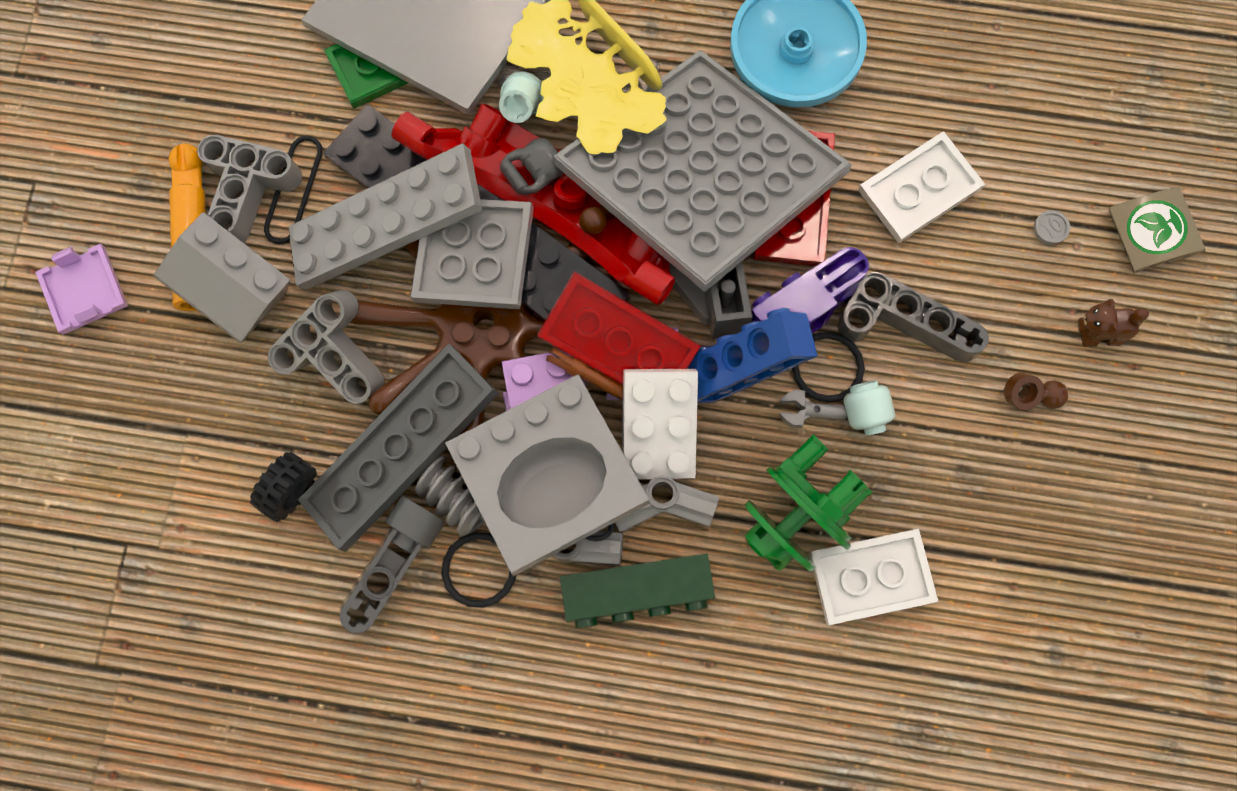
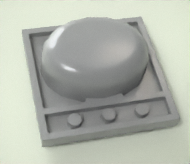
(546, 474)

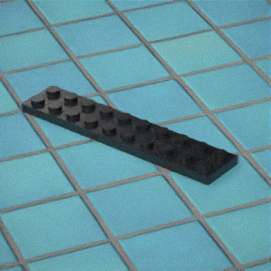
(372, 156)

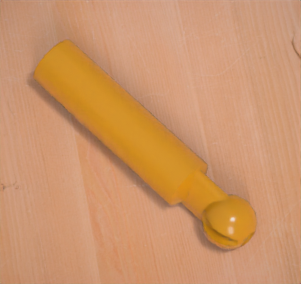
(185, 198)

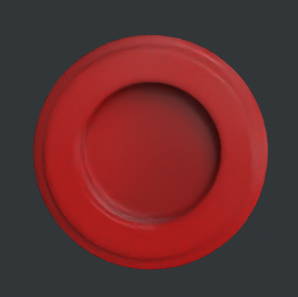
(569, 194)

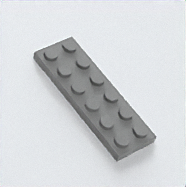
(385, 217)

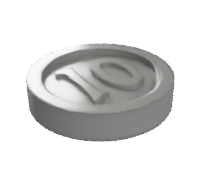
(1051, 227)

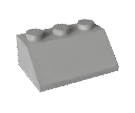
(222, 277)

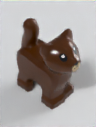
(1106, 323)

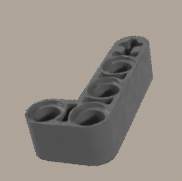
(917, 323)

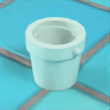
(520, 96)

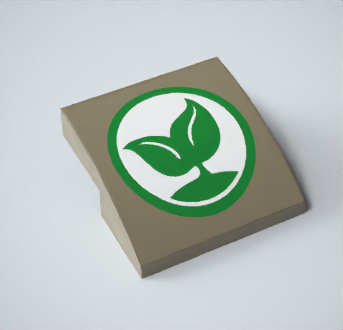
(1156, 229)

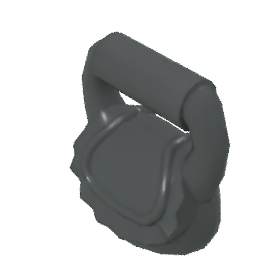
(538, 160)

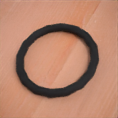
(859, 375)
(447, 581)

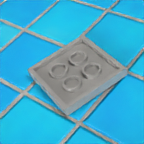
(476, 258)

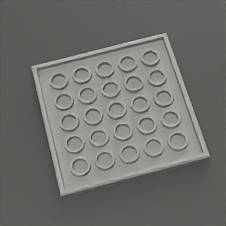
(710, 176)

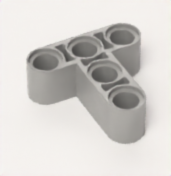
(238, 177)
(321, 350)

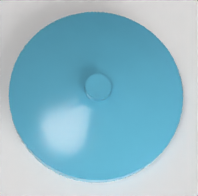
(798, 49)

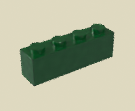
(637, 588)

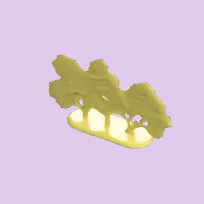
(585, 81)

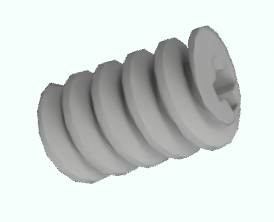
(449, 497)

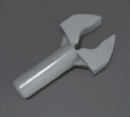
(809, 410)

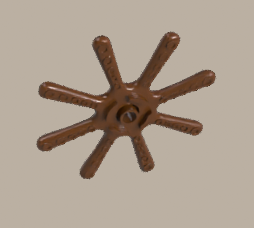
(457, 327)

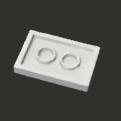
(921, 187)
(660, 422)
(873, 577)

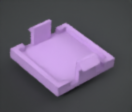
(80, 288)
(530, 377)

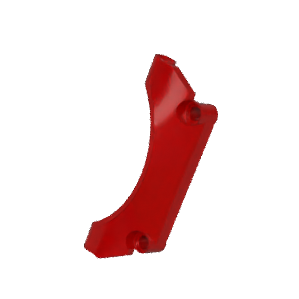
(490, 140)

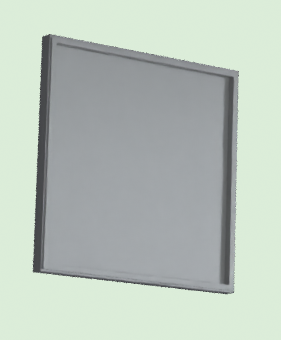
(434, 44)

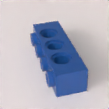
(753, 354)

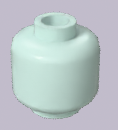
(869, 407)

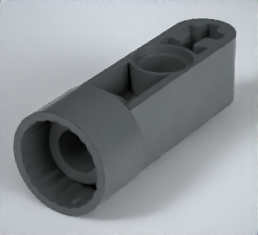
(409, 530)

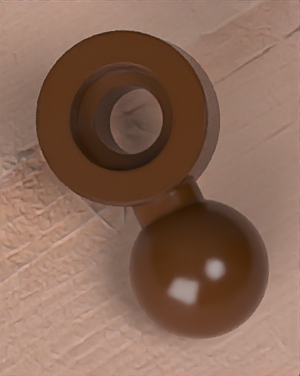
(594, 219)
(1051, 394)

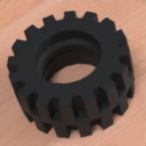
(282, 486)

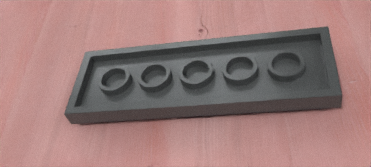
(397, 447)

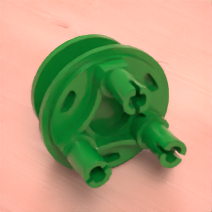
(828, 509)

